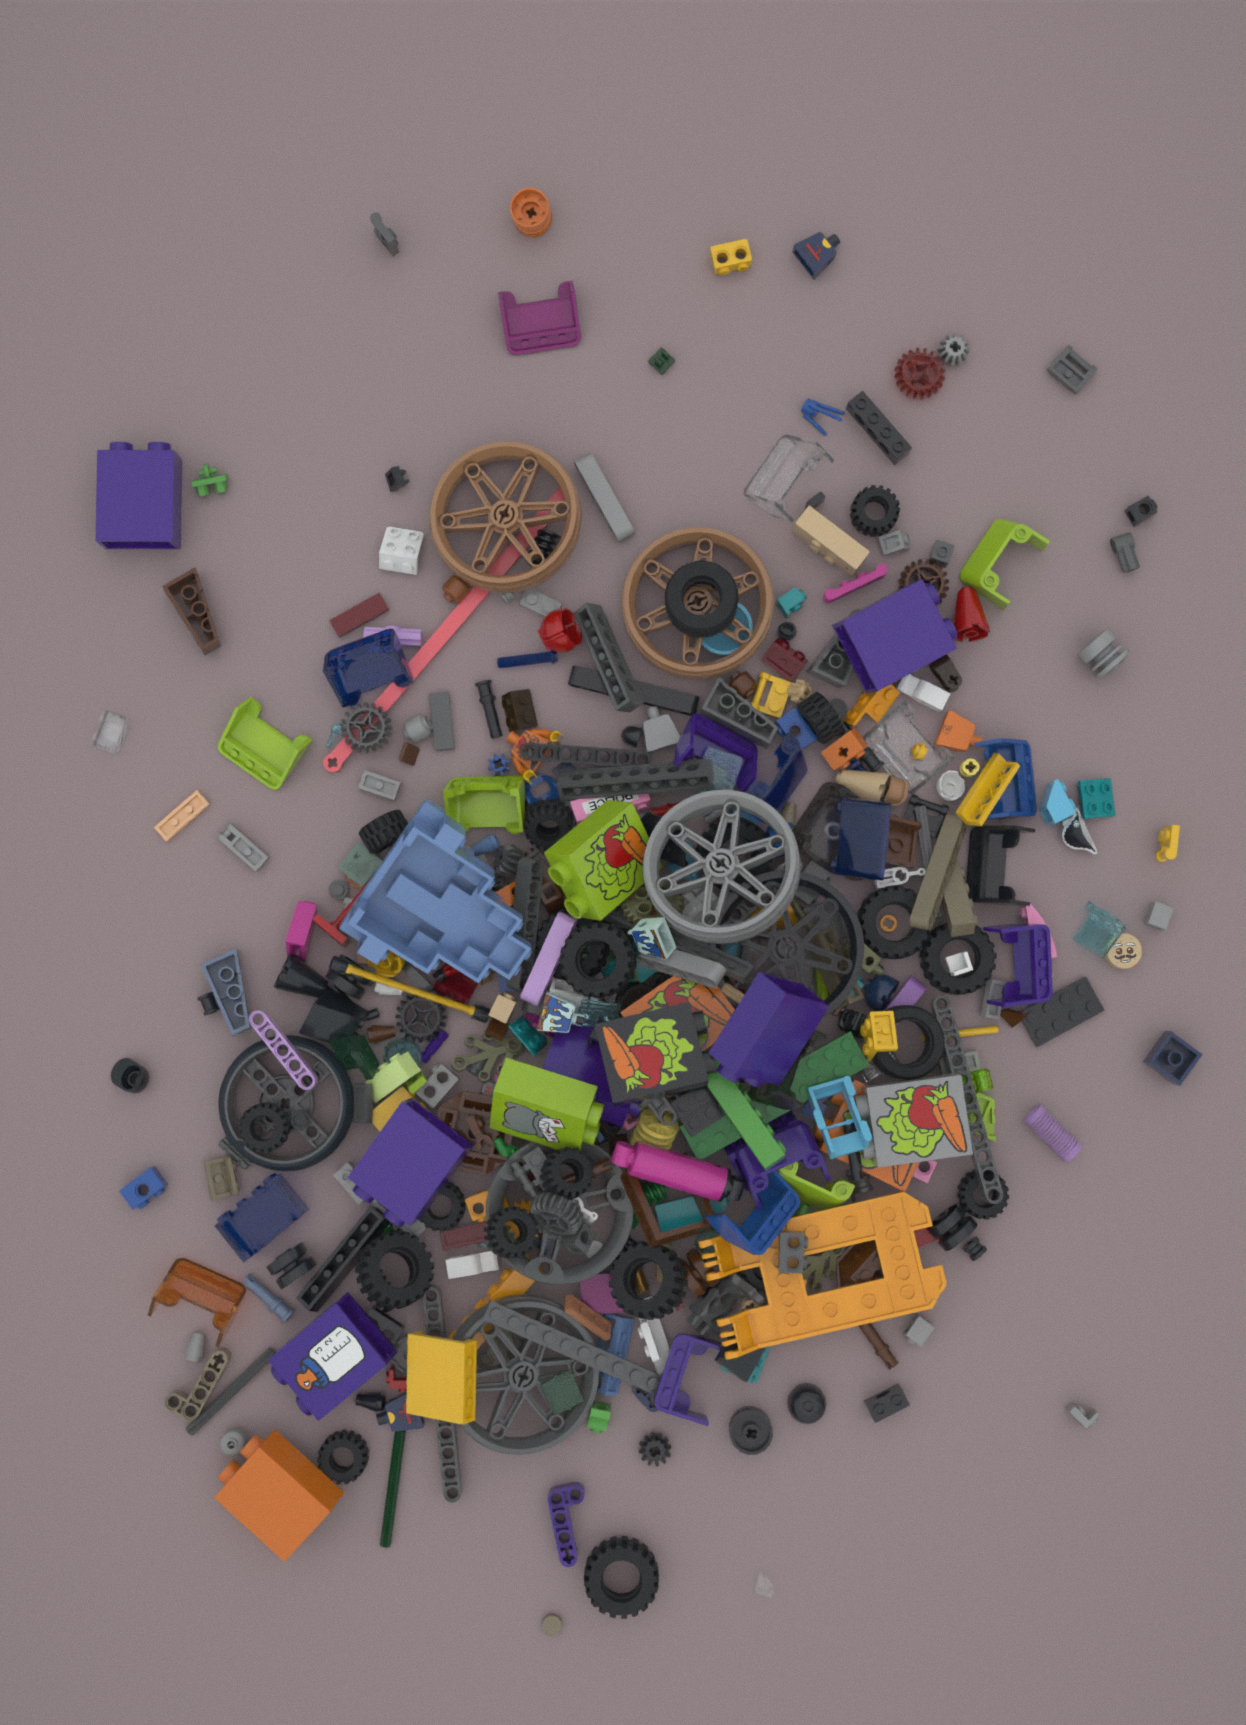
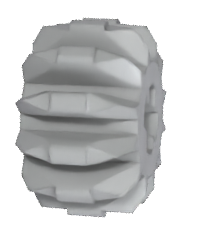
(959, 346)

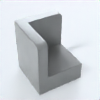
(1158, 915)

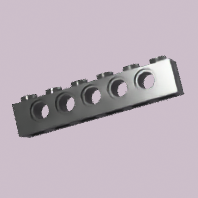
(608, 657)

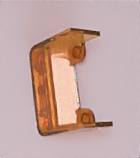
(202, 1288)

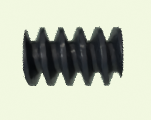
(544, 542)

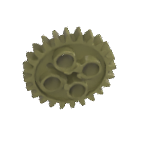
(639, 905)

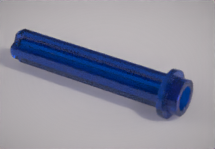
(527, 659)

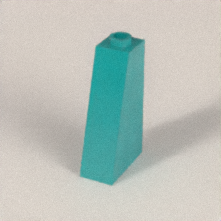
(683, 1211)

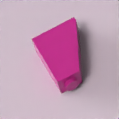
(301, 930)

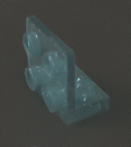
(1099, 930)

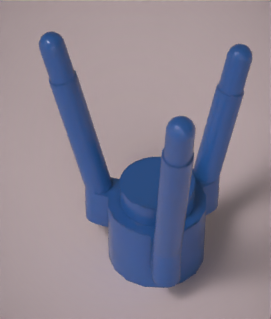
(812, 408)

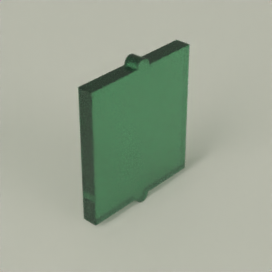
(562, 1392)

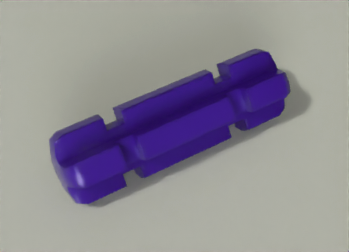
(433, 1046)

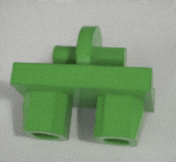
(218, 480)

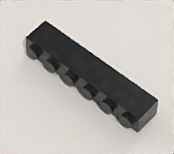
(342, 1260)

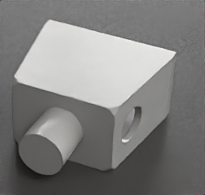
(659, 731)

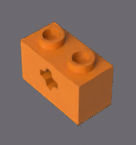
(853, 742)

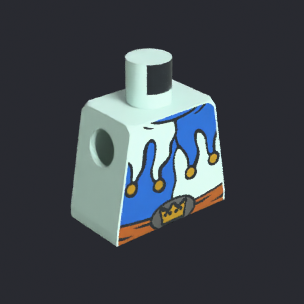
(653, 937)
(558, 1014)

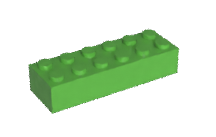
(746, 1120)

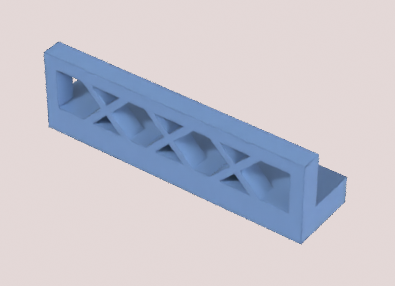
(619, 1346)

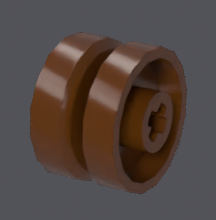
(697, 1273)

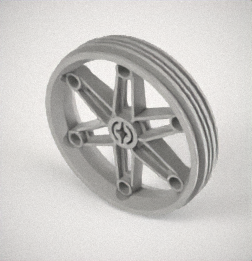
(727, 801)

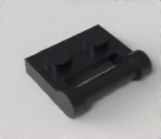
(935, 824)

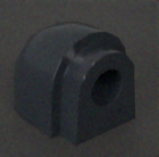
(631, 735)

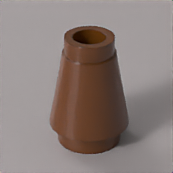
(379, 1033)

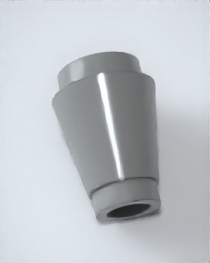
(195, 1348)

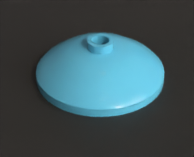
(724, 646)

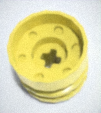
(653, 1132)

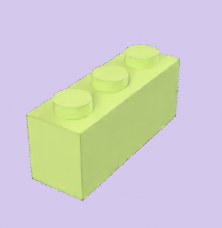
(392, 1075)

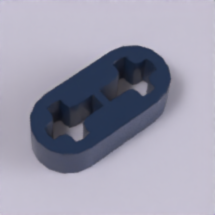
(644, 1399)

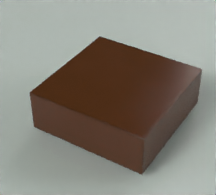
(497, 1029)

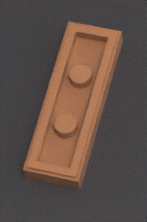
(587, 1317)

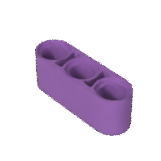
(907, 994)

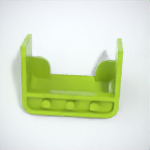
(977, 570)

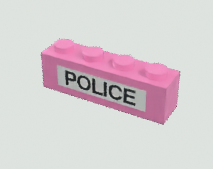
(584, 807)

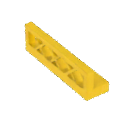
(984, 789)

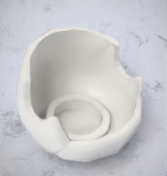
(950, 786)

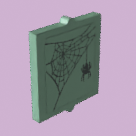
(360, 864)

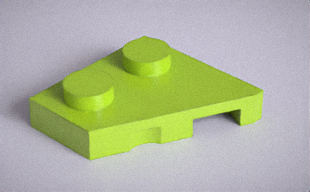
(987, 1108)

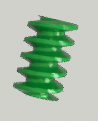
(654, 1192)

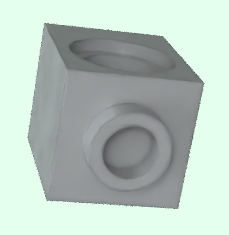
(918, 1330)

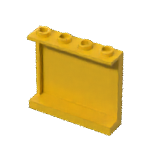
(441, 1378)

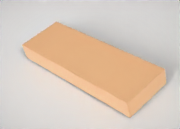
(182, 815)

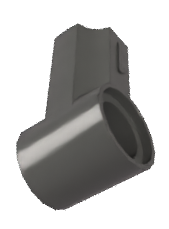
(1124, 548)

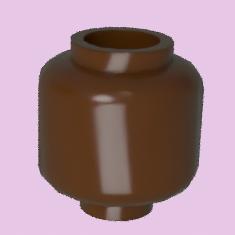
(743, 684)

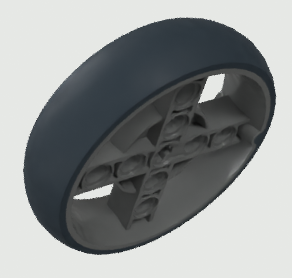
(323, 1143)

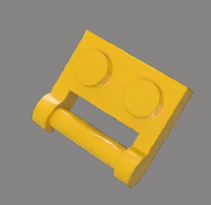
(776, 698)
(1169, 843)

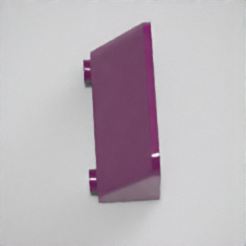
(541, 323)

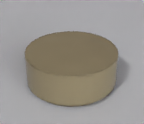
(552, 1624)

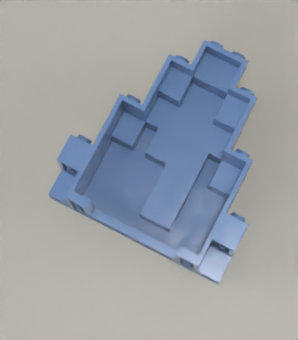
(437, 904)

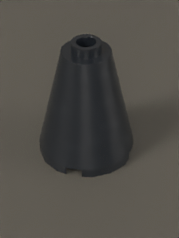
(300, 978)

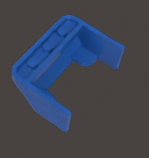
(1019, 796)
(763, 1225)

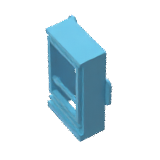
(847, 1143)

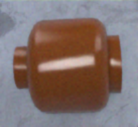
(455, 589)

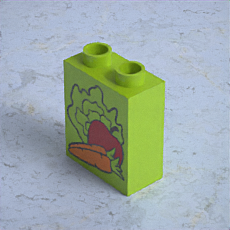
(600, 860)

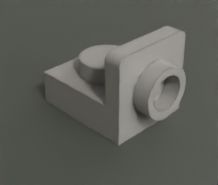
(895, 542)
(1078, 1413)

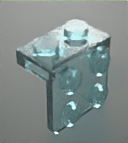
(725, 768)

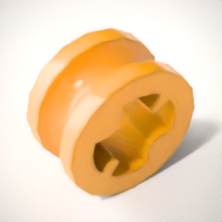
(891, 918)

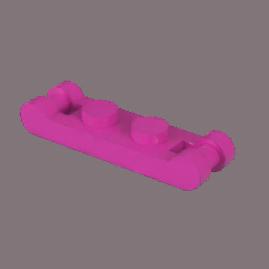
(848, 587)

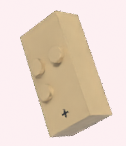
(830, 541)

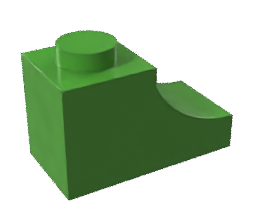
(599, 1417)

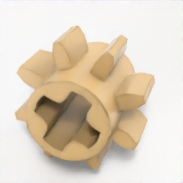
(799, 691)

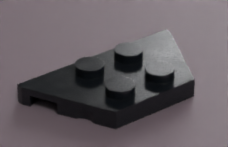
(671, 851)

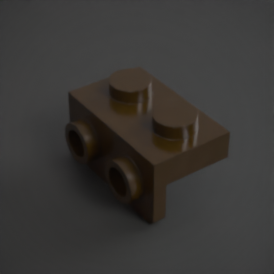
(519, 710)

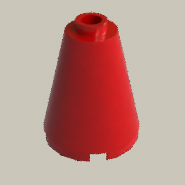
(969, 616)

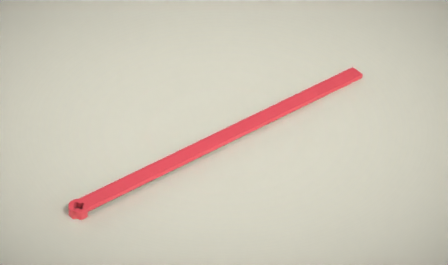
(440, 638)

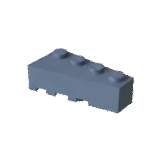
(227, 985)

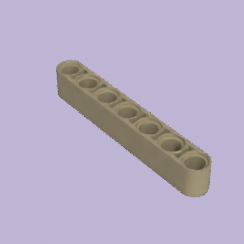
(938, 872)

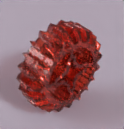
(930, 362)

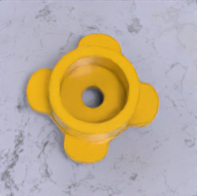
(919, 751)

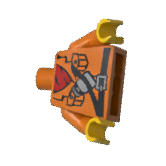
(542, 736)

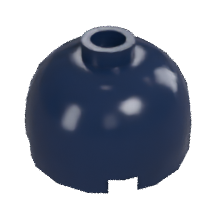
(879, 991)

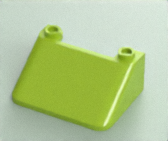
(260, 747)

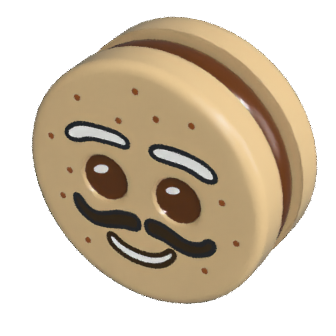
(1125, 952)

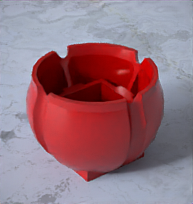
(560, 631)

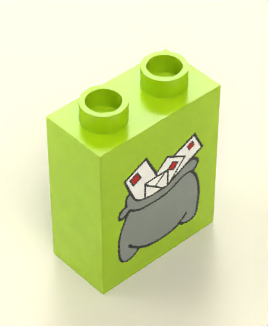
(545, 1107)

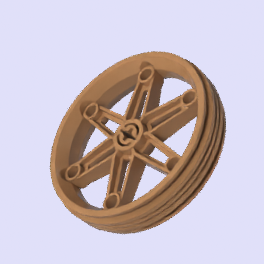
(472, 461)
(703, 594)

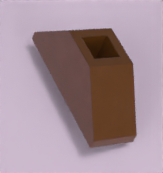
(550, 893)

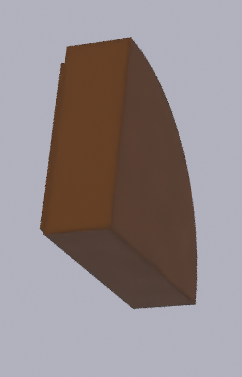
(1012, 1017)

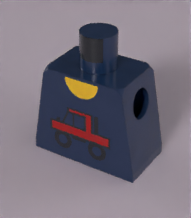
(816, 252)
(397, 1416)

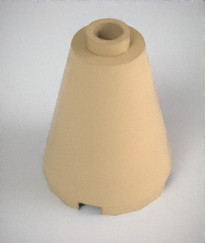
(864, 783)

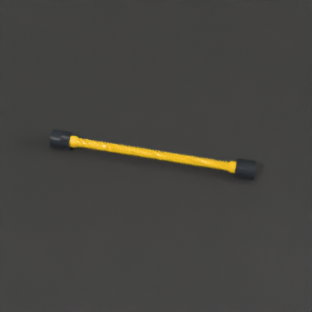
(341, 966)

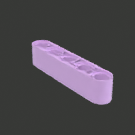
(548, 959)
(275, 1044)

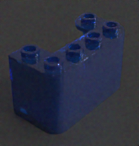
(261, 1216)

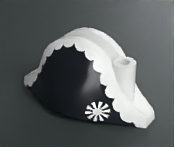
(1076, 833)

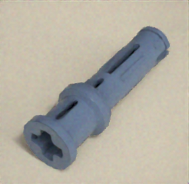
(275, 1304)

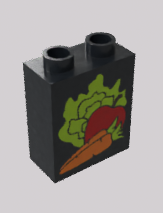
(654, 1053)

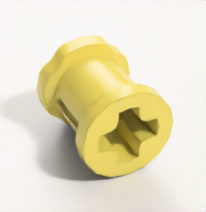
(965, 772)

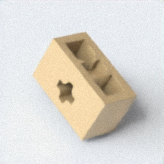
(503, 1007)

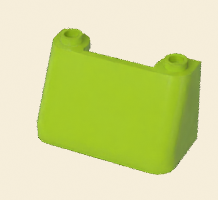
(487, 802)
(820, 1198)

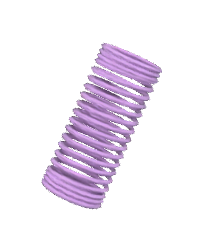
(1038, 1114)

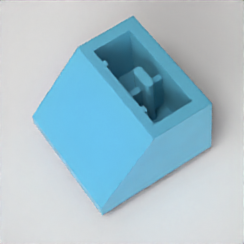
(1055, 803)

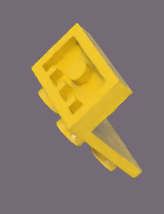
(878, 1033)

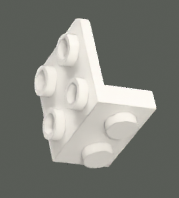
(400, 550)

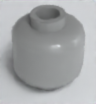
(417, 728)
(233, 1441)

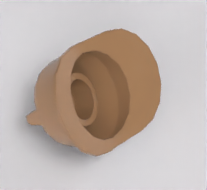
(897, 791)

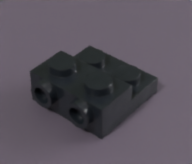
(696, 1109)

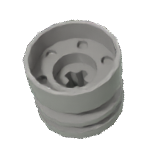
(1103, 653)

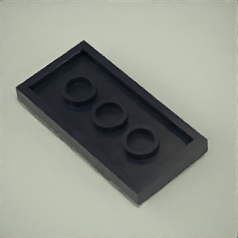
(1062, 1012)

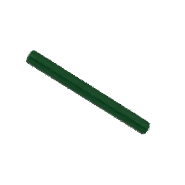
(392, 1489)

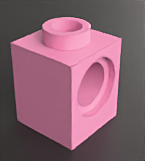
(925, 1175)

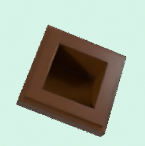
(409, 754)

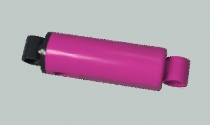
(678, 1171)

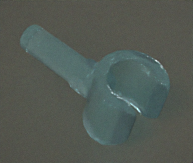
(335, 730)

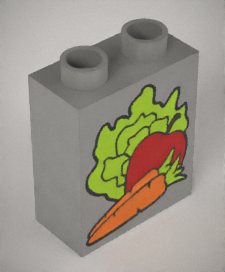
(915, 1120)

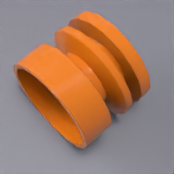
(524, 205)

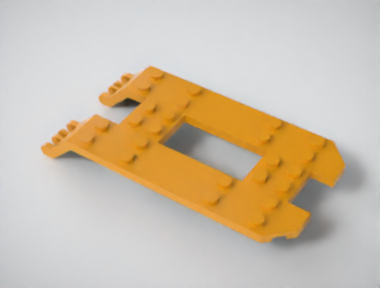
(796, 1315)

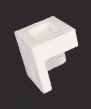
(959, 963)

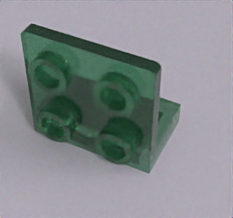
(356, 1053)

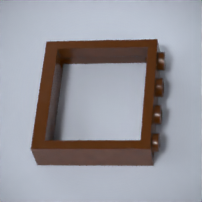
(648, 1222)

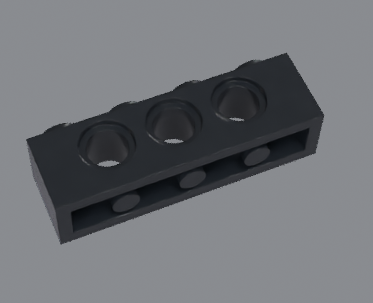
(878, 427)

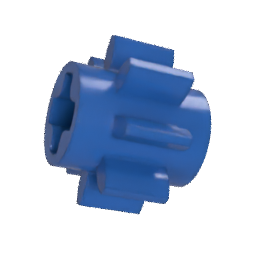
(500, 770)

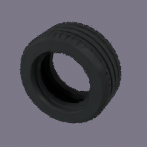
(932, 1051)

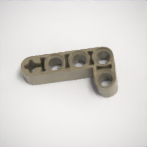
(203, 1382)

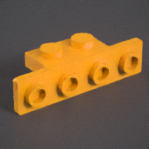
(872, 704)

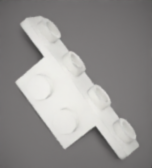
(656, 1341)

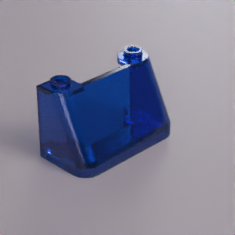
(366, 666)
(792, 770)
(862, 838)

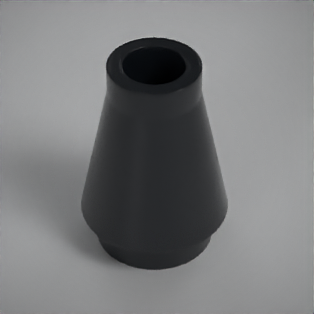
(371, 1401)

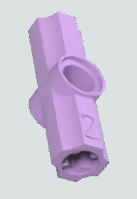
(407, 637)

